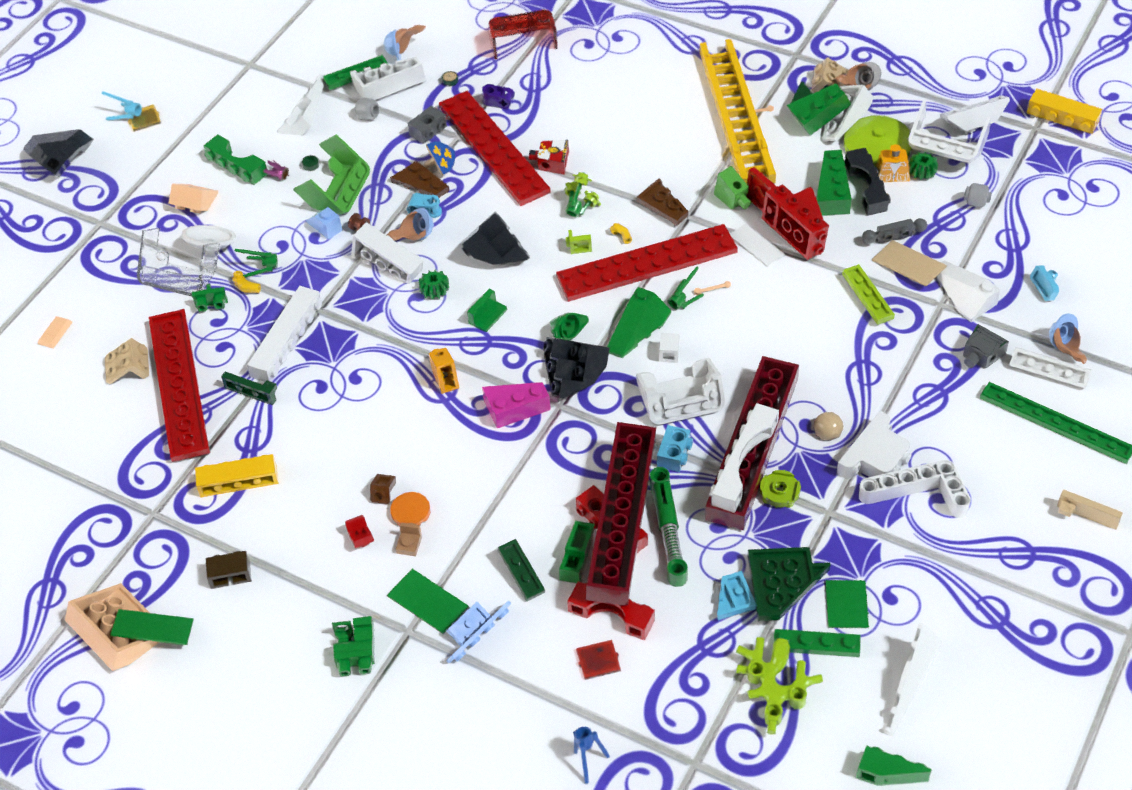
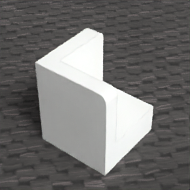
(669, 347)

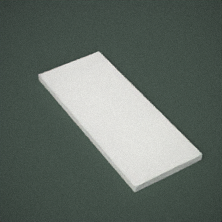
(756, 245)

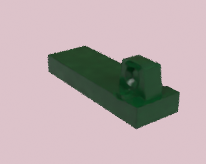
(249, 388)
(521, 570)

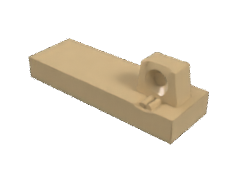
(1073, 503)

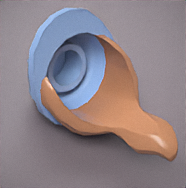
(398, 40)
(414, 226)
(1066, 337)

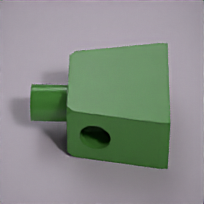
(732, 189)

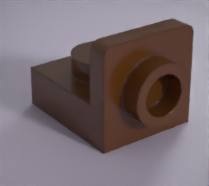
(381, 488)

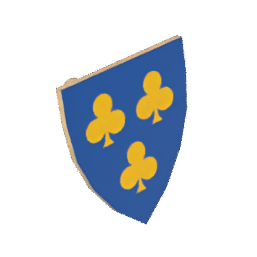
(441, 155)

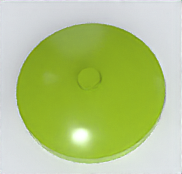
(877, 134)

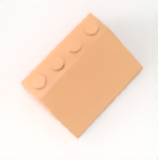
(93, 621)

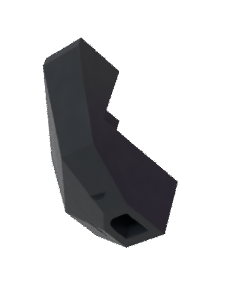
(57, 149)
(573, 365)

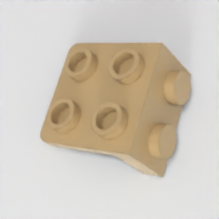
(826, 73)
(127, 357)

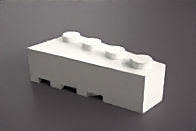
(388, 78)

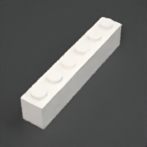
(284, 334)

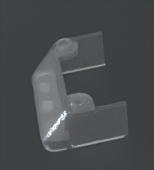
(157, 272)

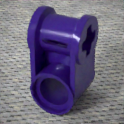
(496, 96)

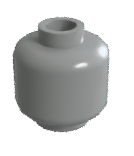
(367, 109)
(977, 195)

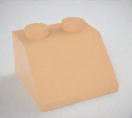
(191, 197)

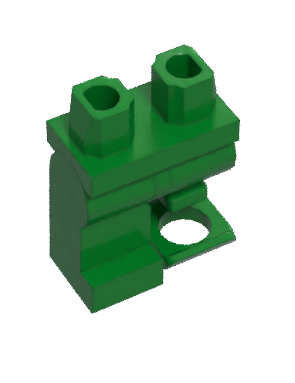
(356, 652)

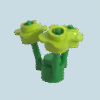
(573, 189)

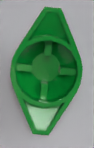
(568, 325)

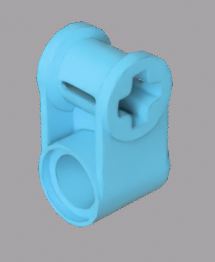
(427, 202)

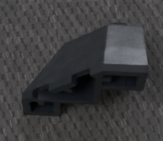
(494, 242)

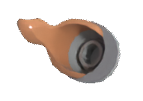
(862, 74)

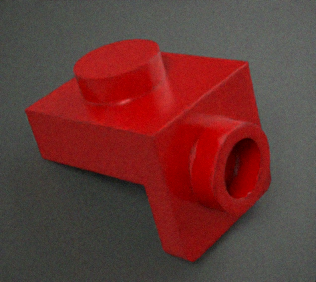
(359, 531)

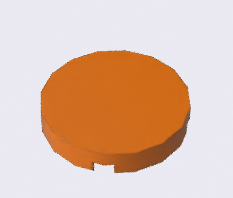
(410, 508)

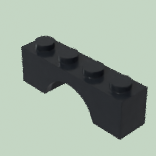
(860, 165)

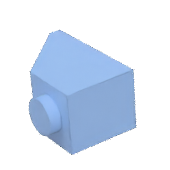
(326, 222)

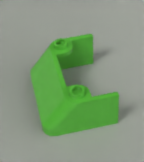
(347, 183)

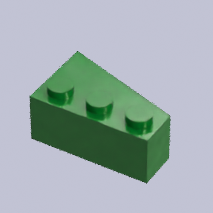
(819, 108)

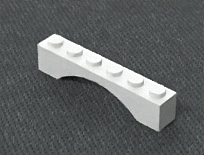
(759, 427)

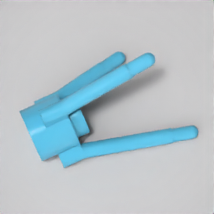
(130, 107)

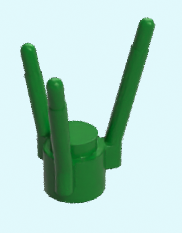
(268, 259)
(678, 298)

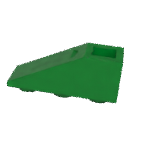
(889, 769)

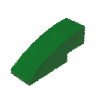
(576, 552)

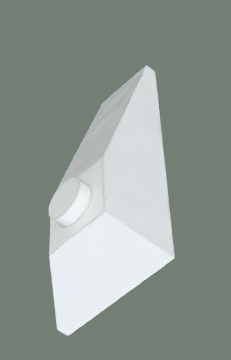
(860, 102)
(969, 292)

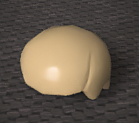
(828, 426)

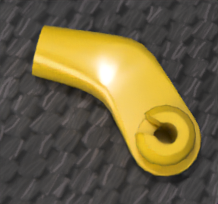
(245, 285)

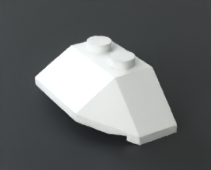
(975, 115)

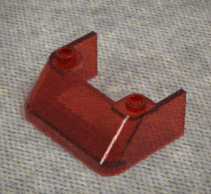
(521, 24)

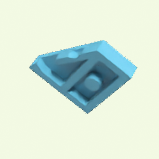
(734, 596)

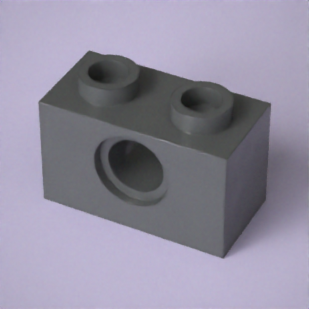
(427, 124)

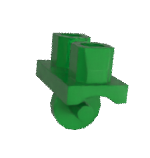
(209, 297)

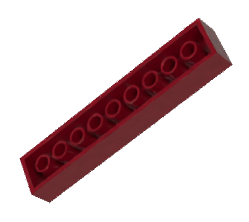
(773, 388)
(621, 514)

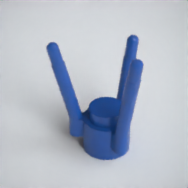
(584, 740)

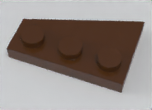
(421, 179)
(662, 202)

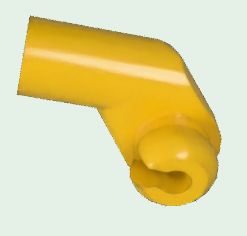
(618, 228)

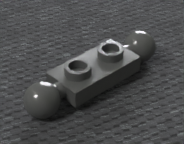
(894, 231)

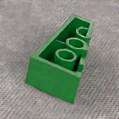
(833, 187)

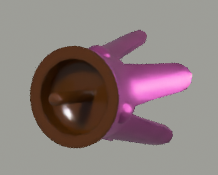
(277, 170)

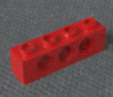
(592, 500)

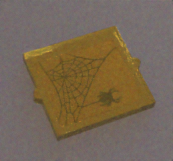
(147, 118)

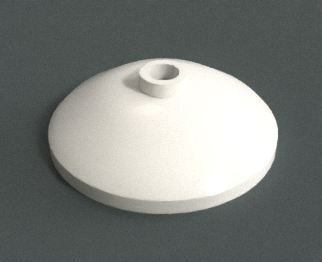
(207, 234)

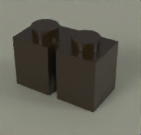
(232, 564)

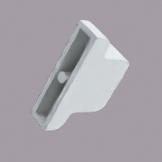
(875, 450)

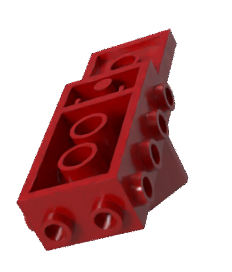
(789, 214)

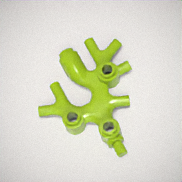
(766, 672)

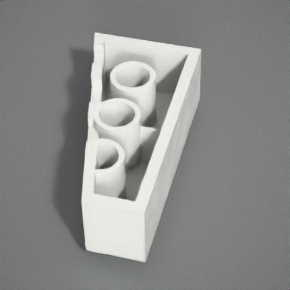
(386, 253)

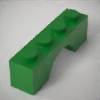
(248, 168)

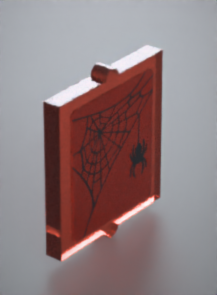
(598, 659)

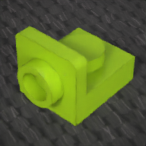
(579, 243)

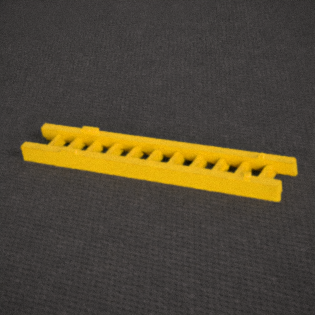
(725, 114)

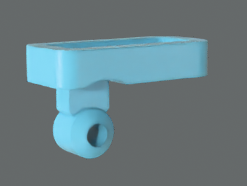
(1045, 282)

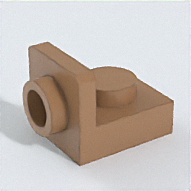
(409, 539)

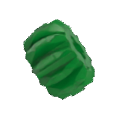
(923, 165)
(433, 284)

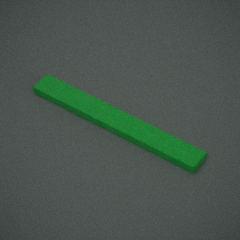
(1057, 422)

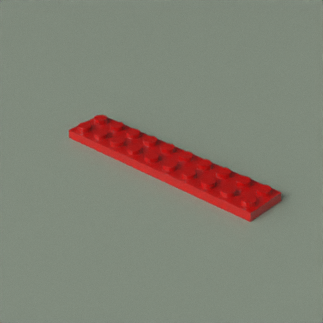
(494, 148)
(646, 262)
(178, 386)

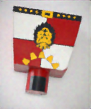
(552, 156)

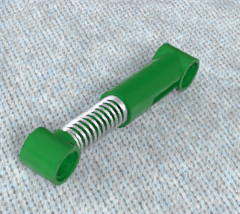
(668, 526)

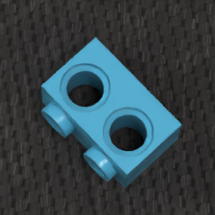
(674, 448)

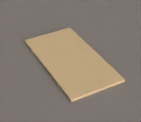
(909, 263)

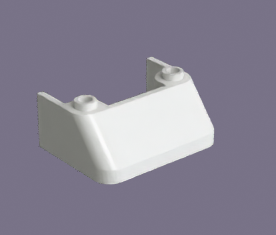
(925, 141)

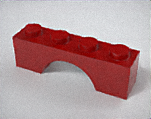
(637, 617)

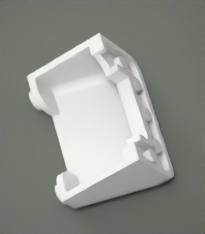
(683, 396)

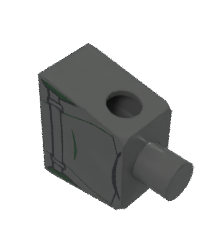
(984, 348)

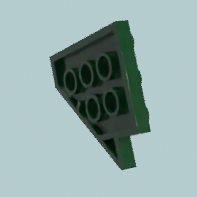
(782, 578)

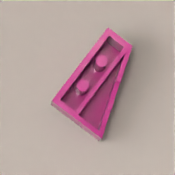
(515, 402)

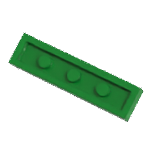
(343, 76)
(821, 642)

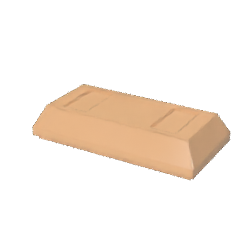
(54, 332)

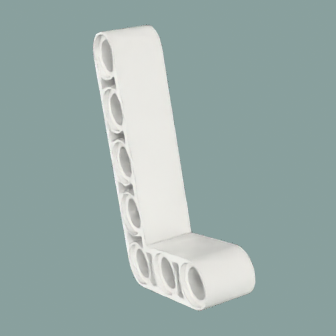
(918, 479)

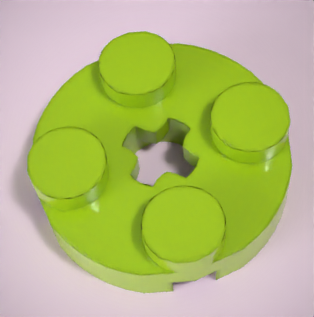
(780, 498)

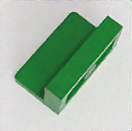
(486, 311)

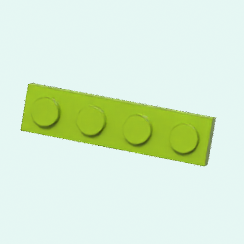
(868, 294)

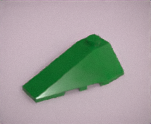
(640, 318)

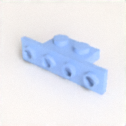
(471, 625)

